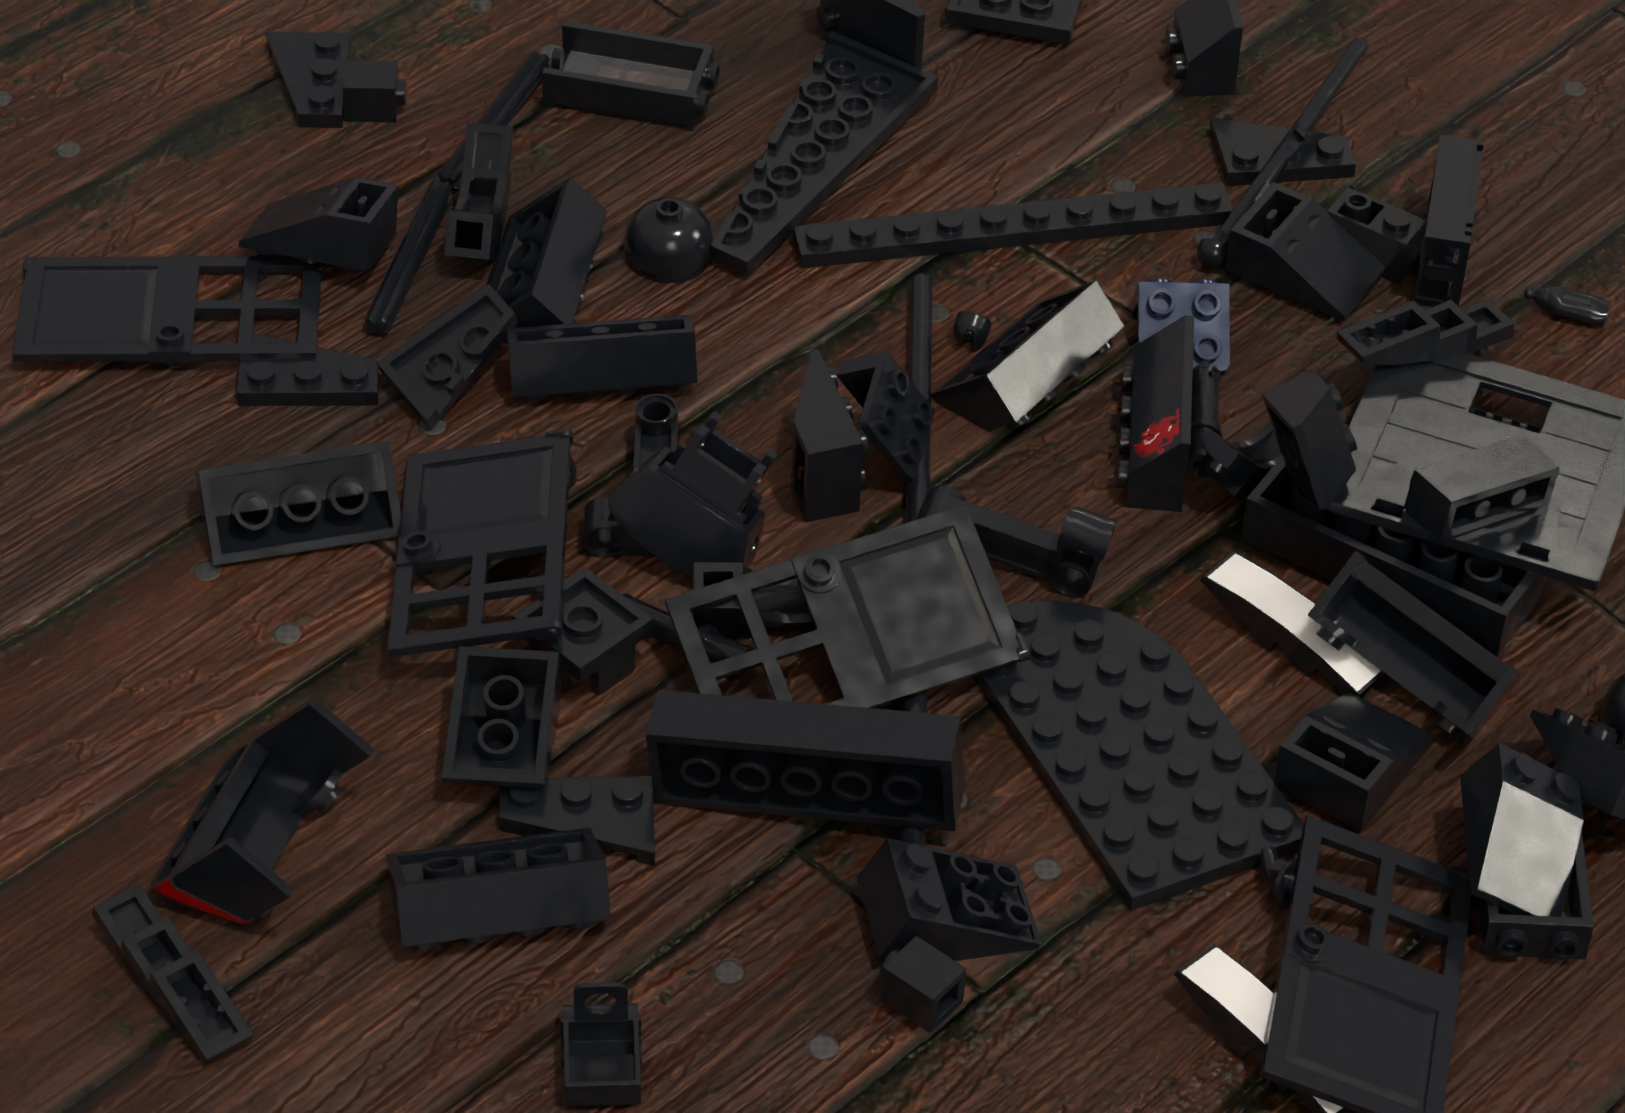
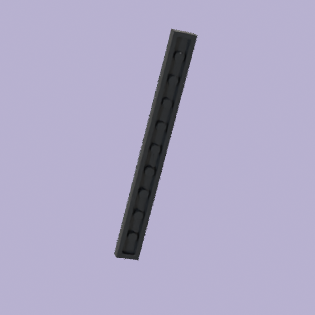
(1011, 225)

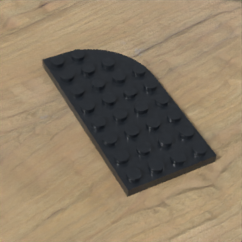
(1136, 752)

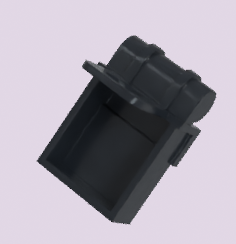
(601, 1048)

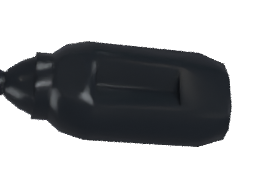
(1570, 304)

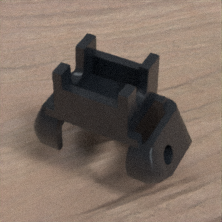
(690, 501)

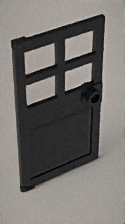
(149, 309)
(476, 510)
(888, 608)
(1348, 1014)

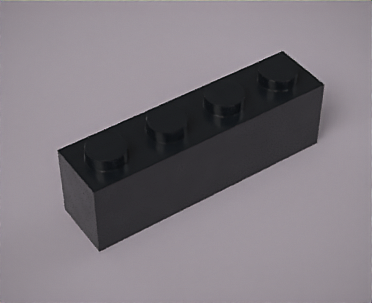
(602, 357)

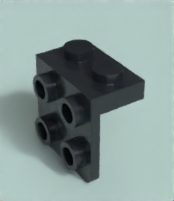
(893, 409)

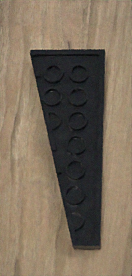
(835, 123)

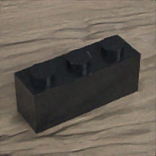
(1481, 487)

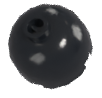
(668, 240)

